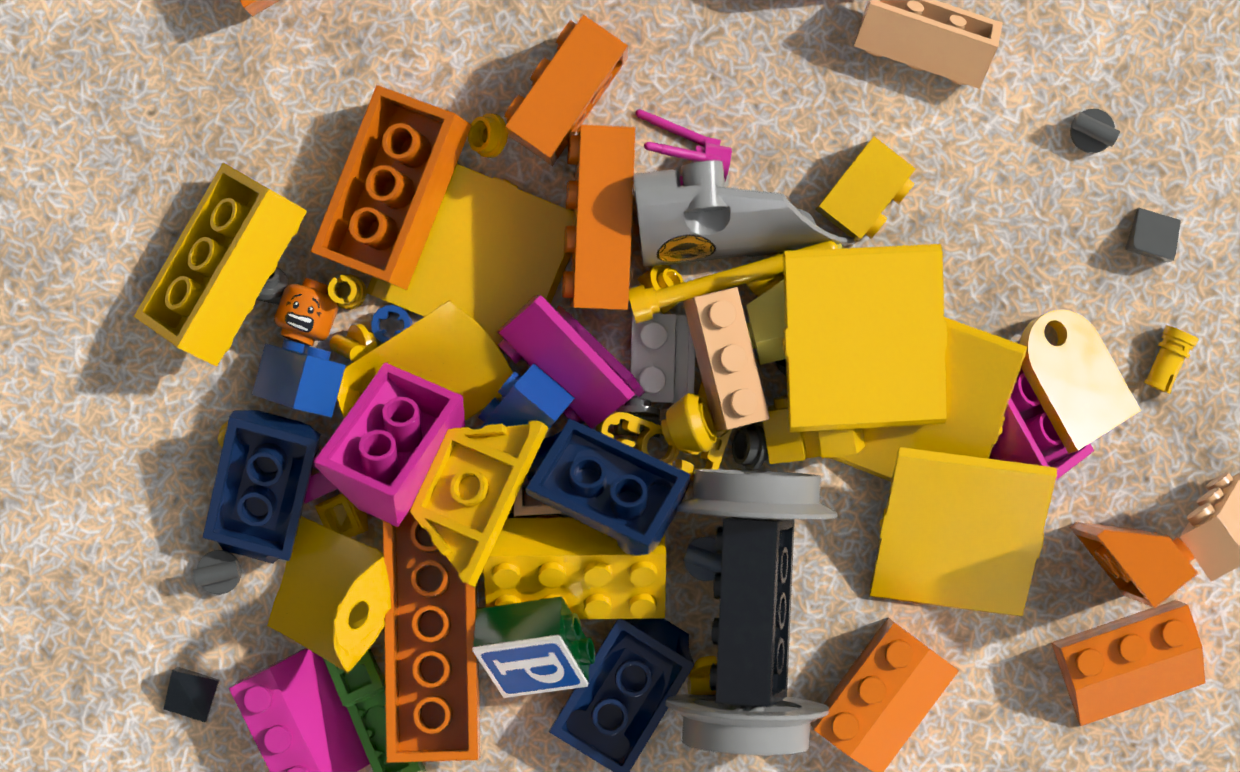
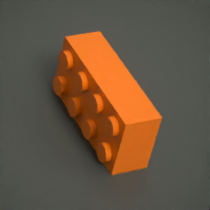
(391, 187)
(601, 217)

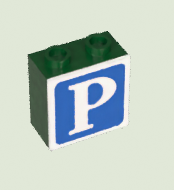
(533, 647)

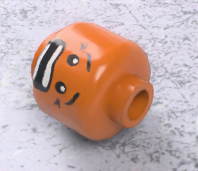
(306, 312)

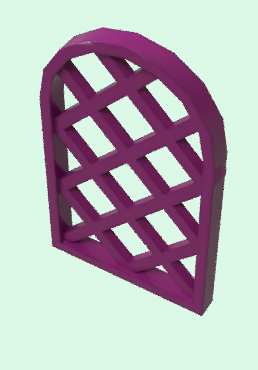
(608, 358)

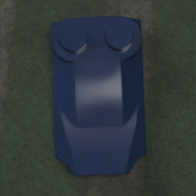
(261, 485)
(607, 486)
(626, 691)

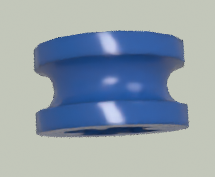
(384, 313)

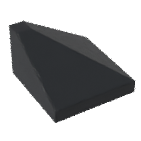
(190, 694)

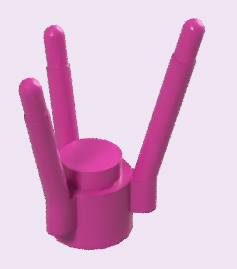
(708, 151)

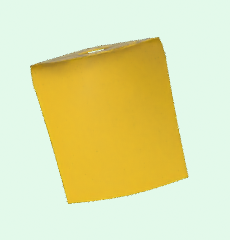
(442, 349)
(332, 595)

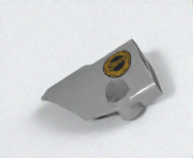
(716, 221)

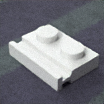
(663, 357)

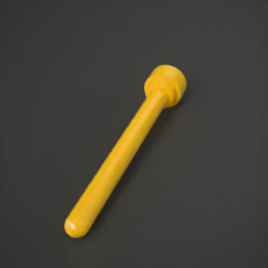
(649, 301)

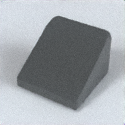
(1154, 235)

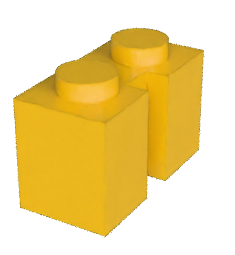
(866, 190)
(798, 446)

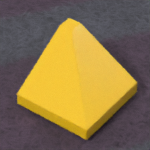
(342, 516)

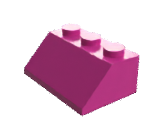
(547, 340)
(1030, 435)
(390, 442)
(299, 717)

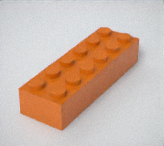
(428, 652)

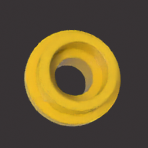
(488, 135)

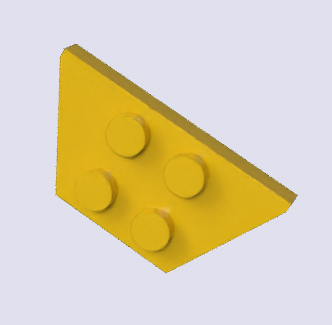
(474, 490)

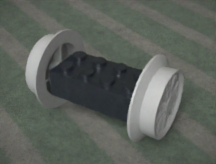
(754, 616)

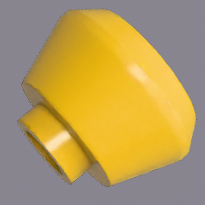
(689, 425)

